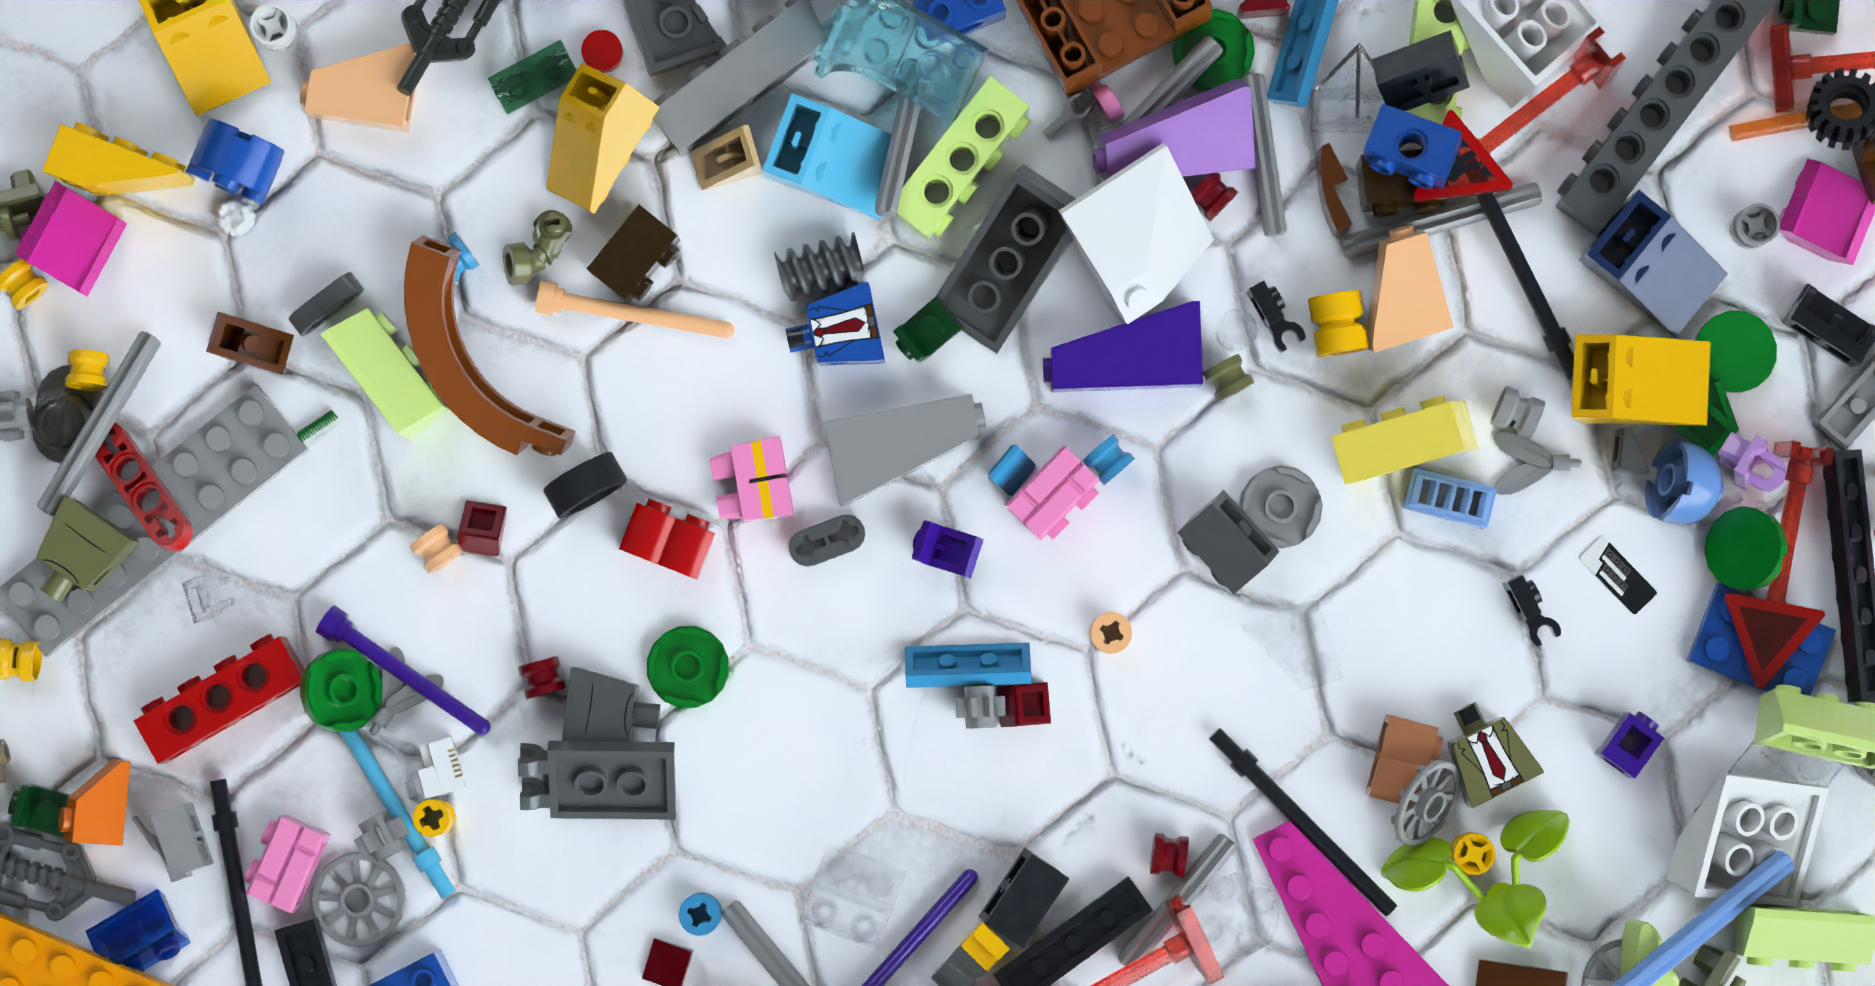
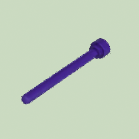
(338, 627)
(922, 929)

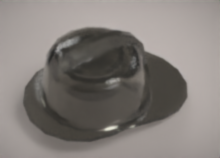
(60, 414)

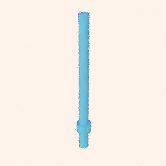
(425, 857)

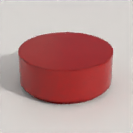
(602, 51)

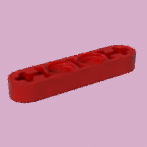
(143, 483)

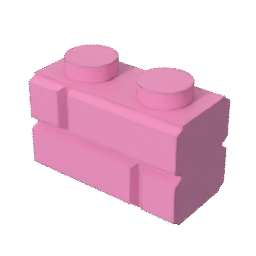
(1053, 494)
(286, 863)

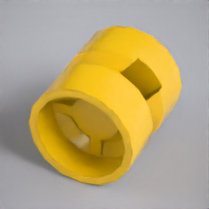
(1338, 323)

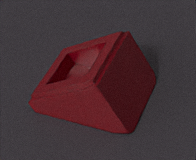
(1262, 8)
(482, 528)
(1025, 704)
(667, 963)

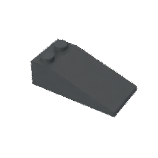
(1008, 258)

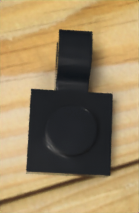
(1269, 306)
(1525, 601)

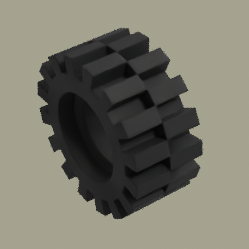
(1833, 127)

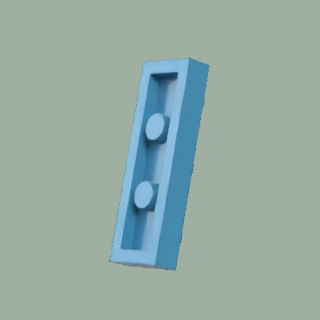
(1301, 52)
(967, 665)

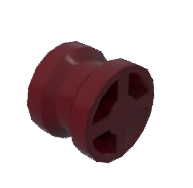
(1213, 195)
(542, 677)
(1169, 855)

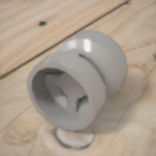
(1761, 221)
(1517, 412)

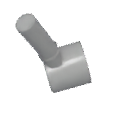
(1072, 111)

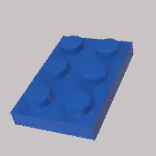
(1720, 651)

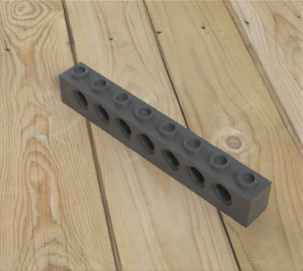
(1595, 209)

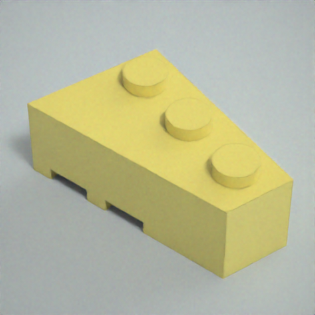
(1404, 439)

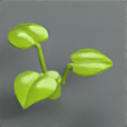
(1506, 910)

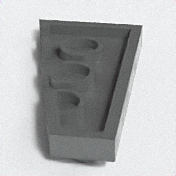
(671, 33)

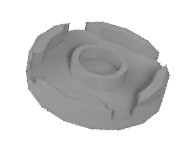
(1283, 505)

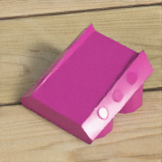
(1827, 213)
(70, 238)

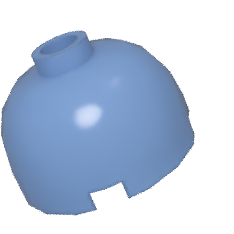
(1685, 483)

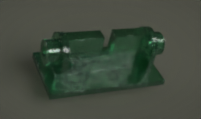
(533, 77)

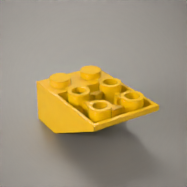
(207, 50)
(595, 135)
(103, 168)
(1640, 380)

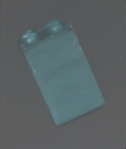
(903, 52)

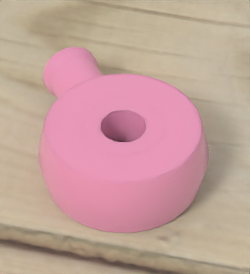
(1107, 102)

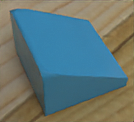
(1011, 470)

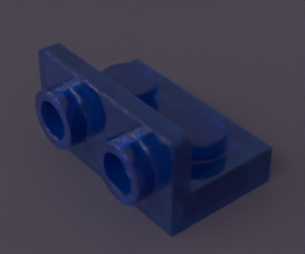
(139, 933)

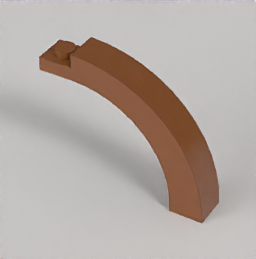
(450, 368)

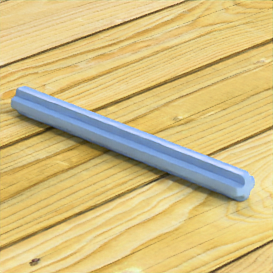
(1708, 921)

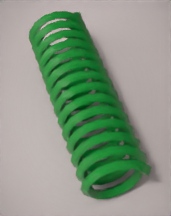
(314, 424)

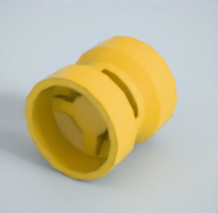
(20, 660)

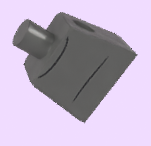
(605, 708)

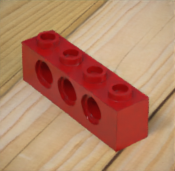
(170, 741)

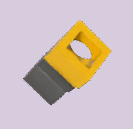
(971, 958)

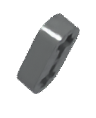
(326, 304)
(830, 550)

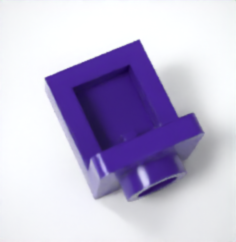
(946, 549)

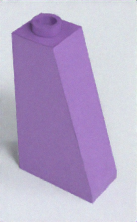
(1202, 134)

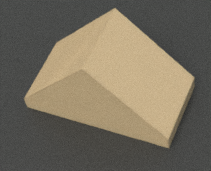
(727, 159)

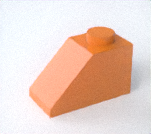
(98, 807)

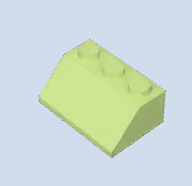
(386, 371)
(1817, 726)
(1805, 936)

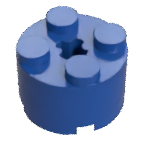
(235, 161)

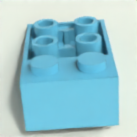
(828, 155)

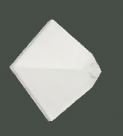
(1523, 39)
(1138, 232)
(1740, 828)

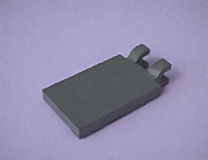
(600, 779)

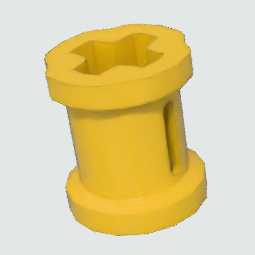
(422, 812)

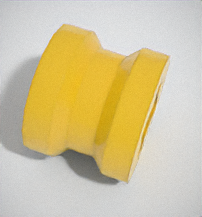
(22, 284)
(87, 370)
(1477, 858)

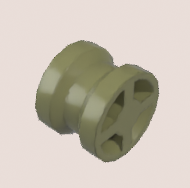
(1228, 377)

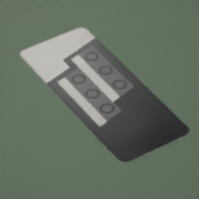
(1618, 575)

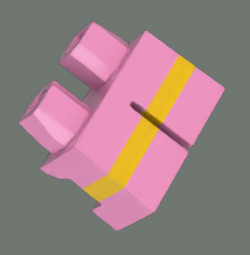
(758, 499)

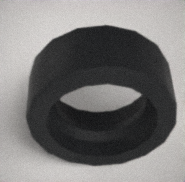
(585, 485)

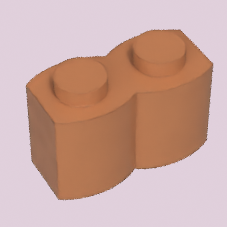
(1399, 753)

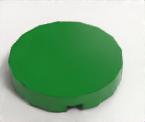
(1236, 45)
(1741, 349)
(1745, 548)
(688, 667)
(341, 690)

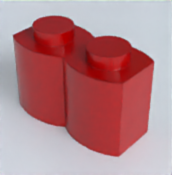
(668, 540)

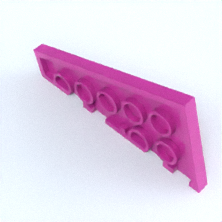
(1334, 922)

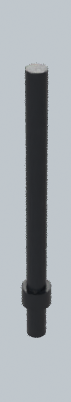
(1555, 337)
(1244, 763)
(225, 823)

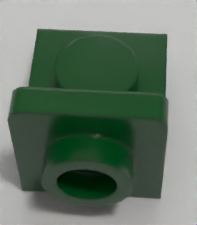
(1810, 15)
(927, 331)
(37, 808)

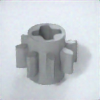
(15, 415)
(980, 707)
(381, 836)

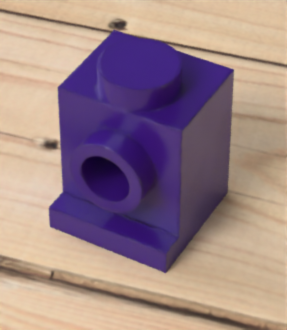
(1647, 741)

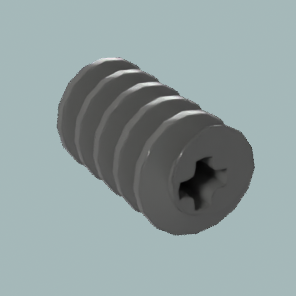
(820, 267)

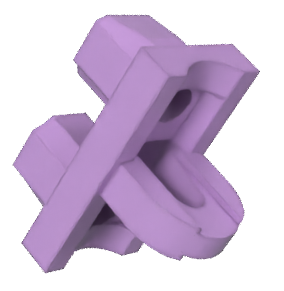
(1741, 458)

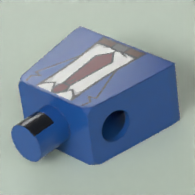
(840, 329)

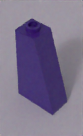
(1144, 354)

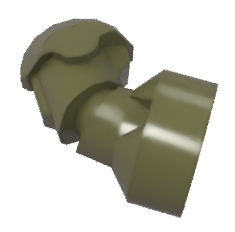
(549, 235)

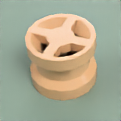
(436, 548)
(1106, 635)

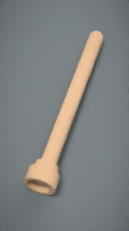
(554, 299)

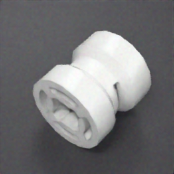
(267, 22)

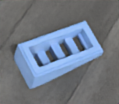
(1485, 505)

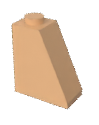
(362, 90)
(1405, 291)

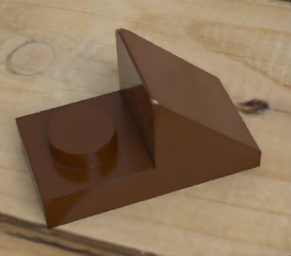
(249, 343)

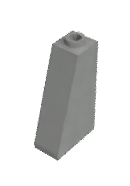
(891, 443)

